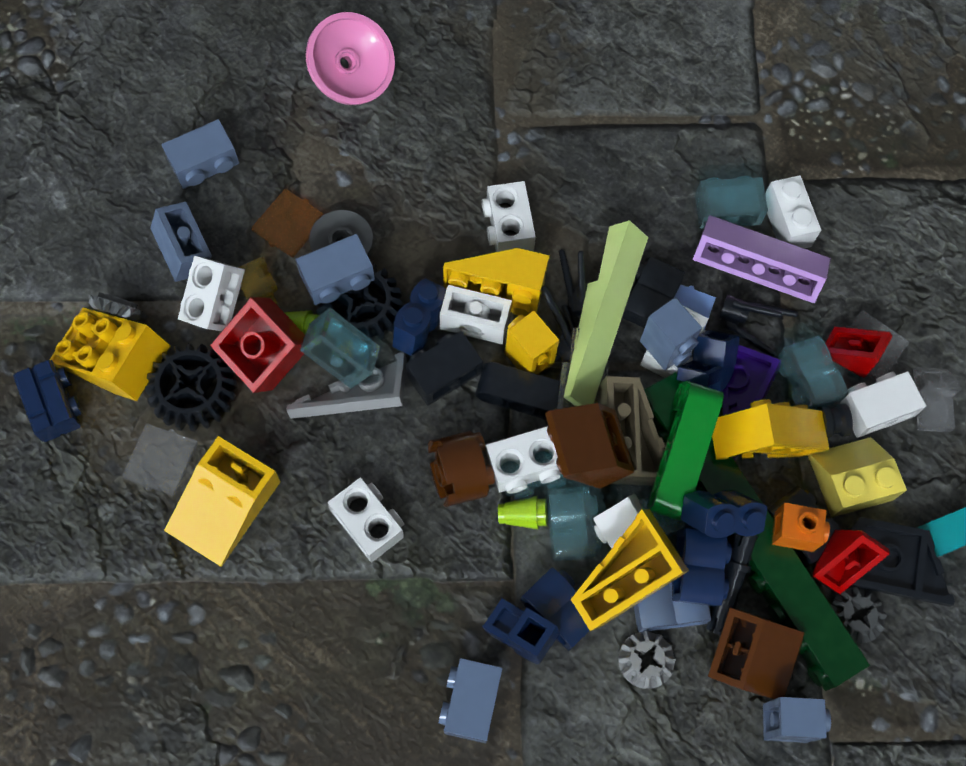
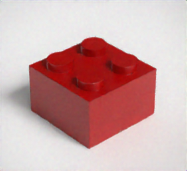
(260, 344)

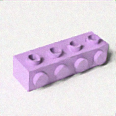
(762, 259)

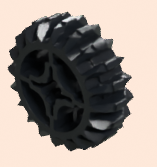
(381, 314)
(181, 395)

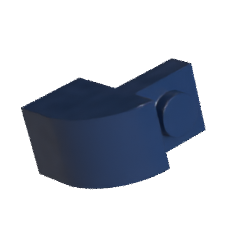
(712, 360)
(522, 631)

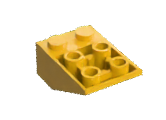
(505, 274)
(110, 352)
(221, 501)

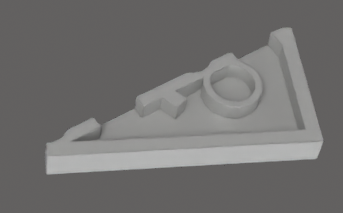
(377, 391)

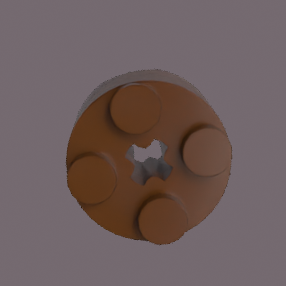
(460, 467)

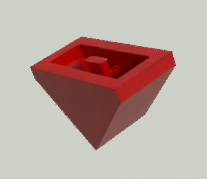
(857, 348)
(848, 558)

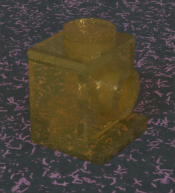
(258, 280)

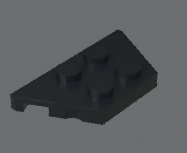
(910, 567)

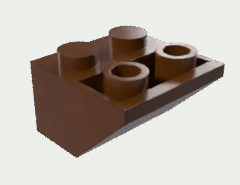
(589, 444)
(756, 654)

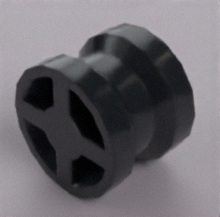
(837, 420)

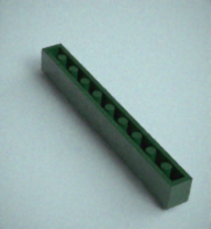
(775, 569)

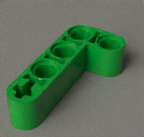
(686, 447)

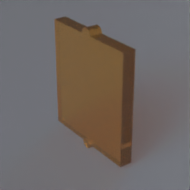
(287, 223)

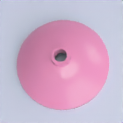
(366, 51)

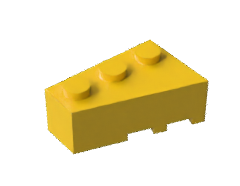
(771, 430)
(631, 572)

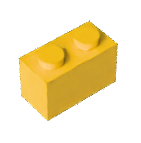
(531, 344)

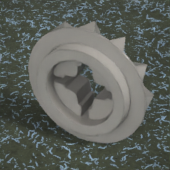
(630, 662)

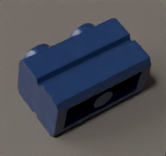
(48, 400)

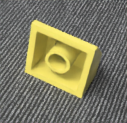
(856, 476)

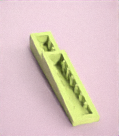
(603, 311)

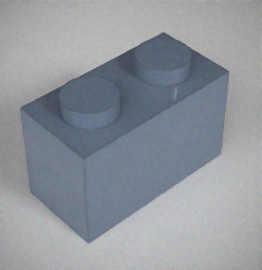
(200, 154)
(178, 238)
(336, 270)
(671, 334)
(471, 701)
(795, 720)

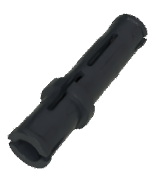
(735, 573)

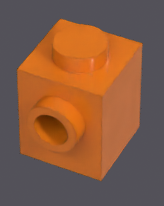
(800, 527)

